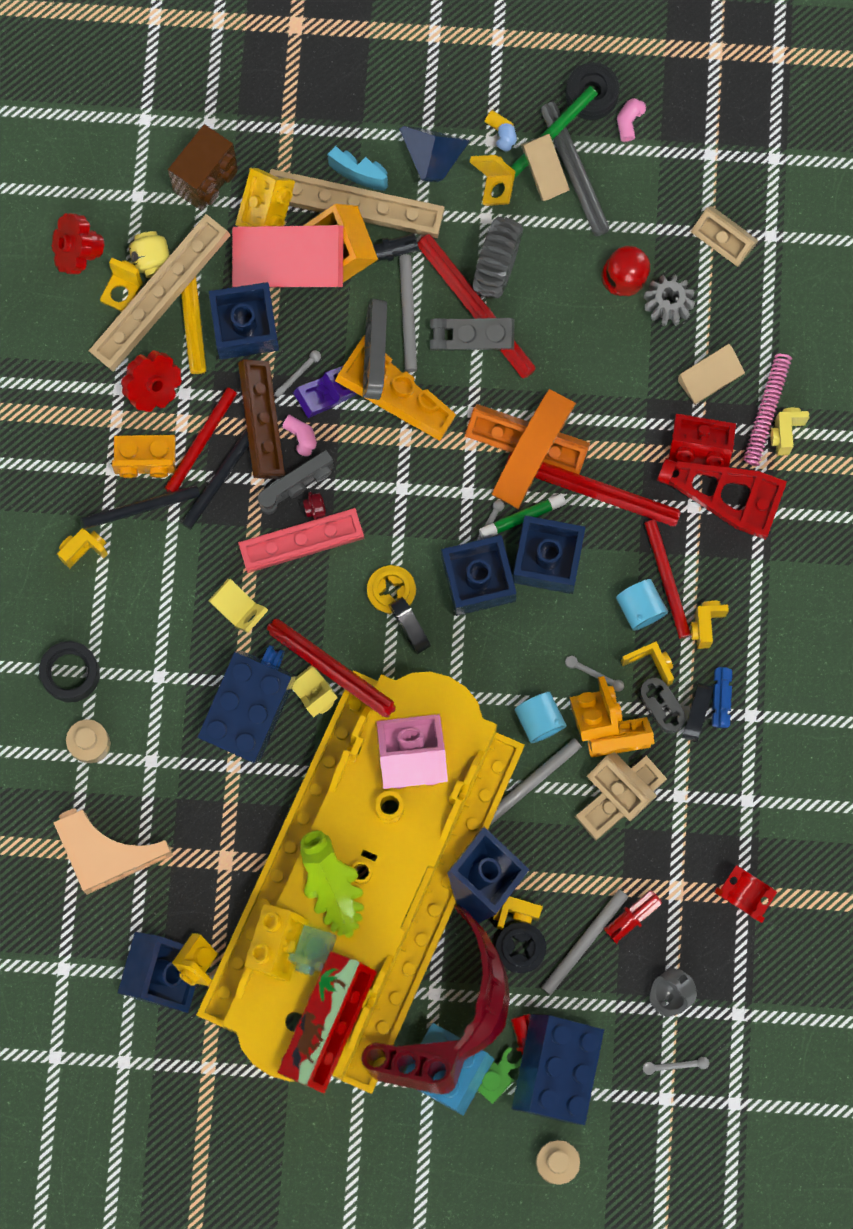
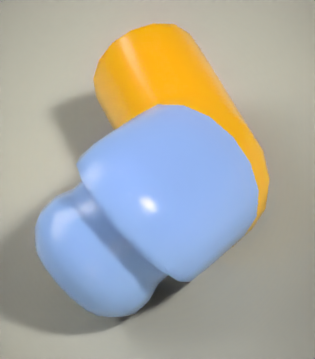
(505, 130)

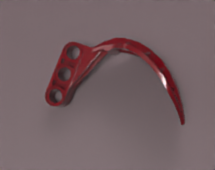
(450, 1055)

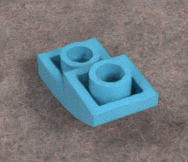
(365, 173)

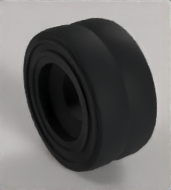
(597, 75)

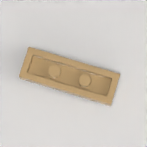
(602, 813)

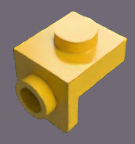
(75, 547)
(702, 628)

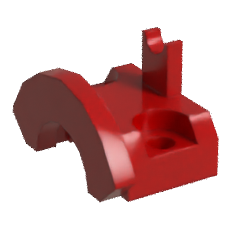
(747, 893)

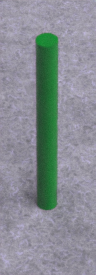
(559, 124)

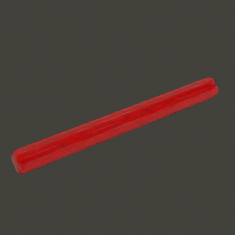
(470, 299)
(608, 494)
(331, 668)

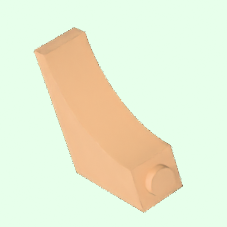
(99, 859)

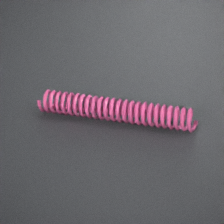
(769, 408)

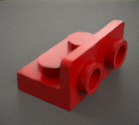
(702, 441)

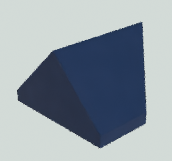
(432, 151)

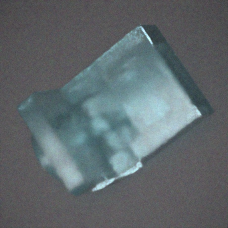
(312, 950)

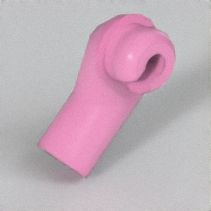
(632, 109)
(304, 434)

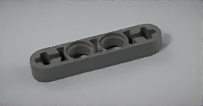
(375, 349)

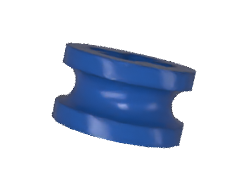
(273, 657)

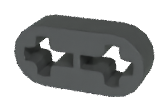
(656, 709)

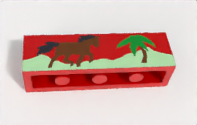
(327, 1022)

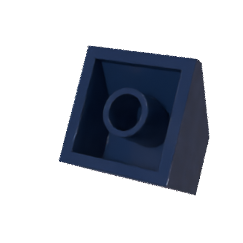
(485, 876)
(152, 976)

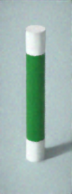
(518, 518)

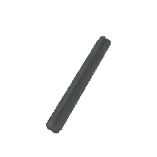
(577, 173)

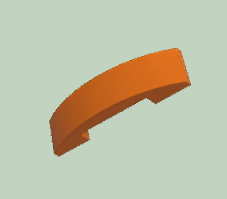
(533, 448)

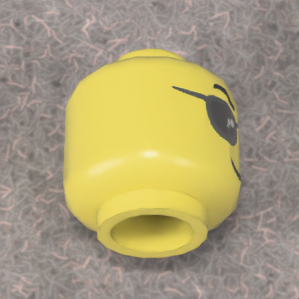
(148, 252)

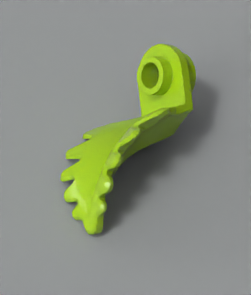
(331, 883)

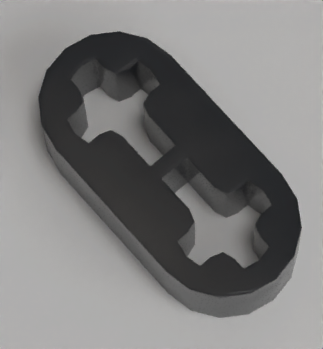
(409, 625)
(697, 712)

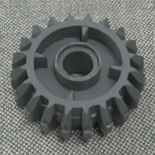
(497, 257)

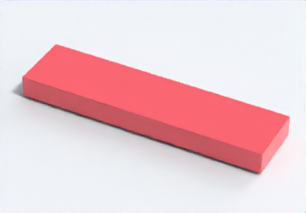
(301, 540)

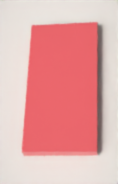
(288, 256)

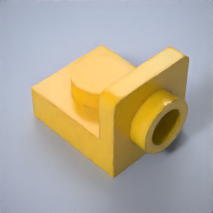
(522, 911)
(195, 960)

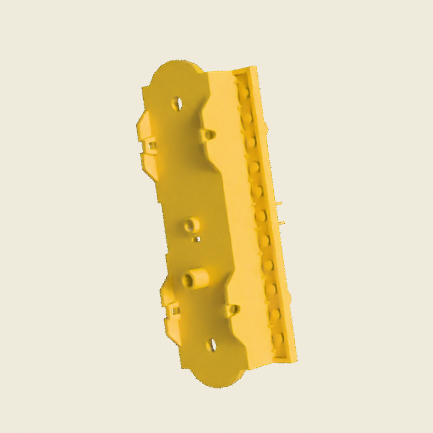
(344, 801)

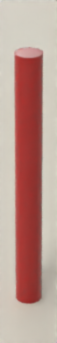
(201, 440)
(667, 579)

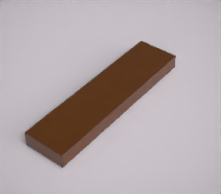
(261, 419)

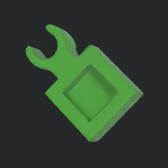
(497, 1078)

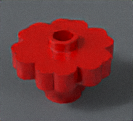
(75, 244)
(151, 381)

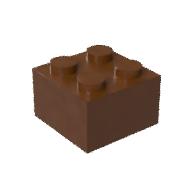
(203, 168)

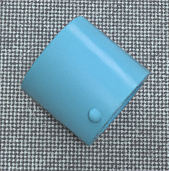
(641, 604)
(540, 717)

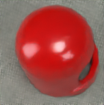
(628, 269)

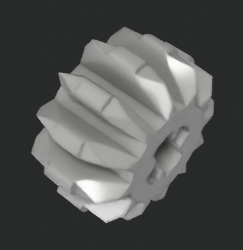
(663, 308)

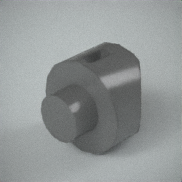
(674, 987)

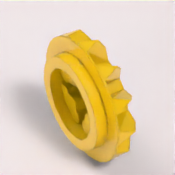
(396, 576)

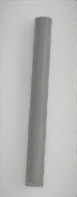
(408, 313)
(536, 778)
(584, 942)

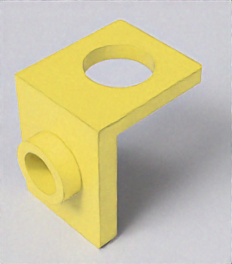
(237, 606)

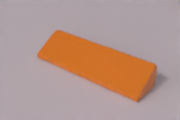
(506, 430)

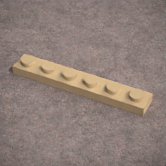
(374, 206)
(159, 292)

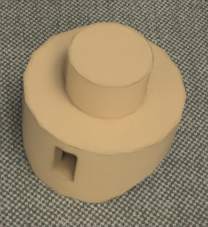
(88, 741)
(558, 1162)

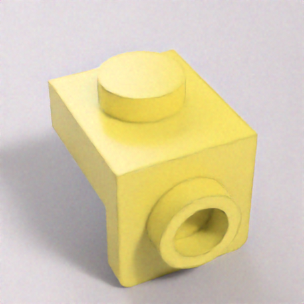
(782, 433)
(314, 691)

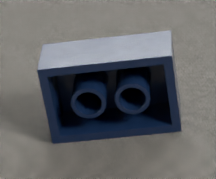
(247, 706)
(558, 1069)

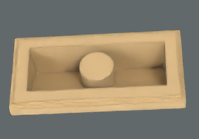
(545, 167)
(724, 235)
(711, 374)
(621, 786)

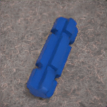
(722, 697)

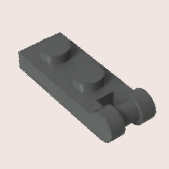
(473, 334)
(295, 482)

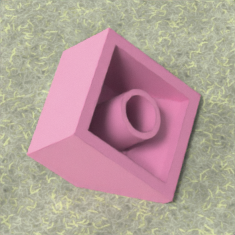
(412, 751)

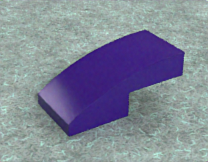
(322, 394)

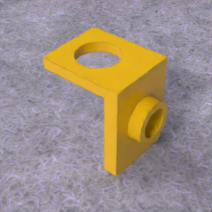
(496, 172)
(123, 275)
(660, 659)

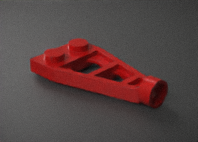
(761, 504)

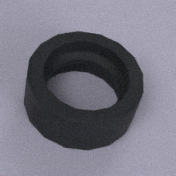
(60, 650)

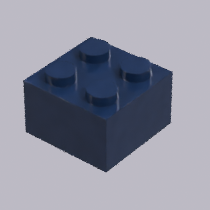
(243, 320)
(548, 554)
(478, 575)

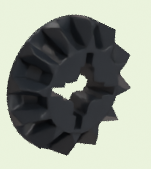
(522, 933)

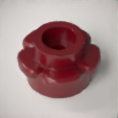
(314, 506)

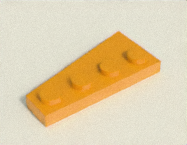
(399, 395)

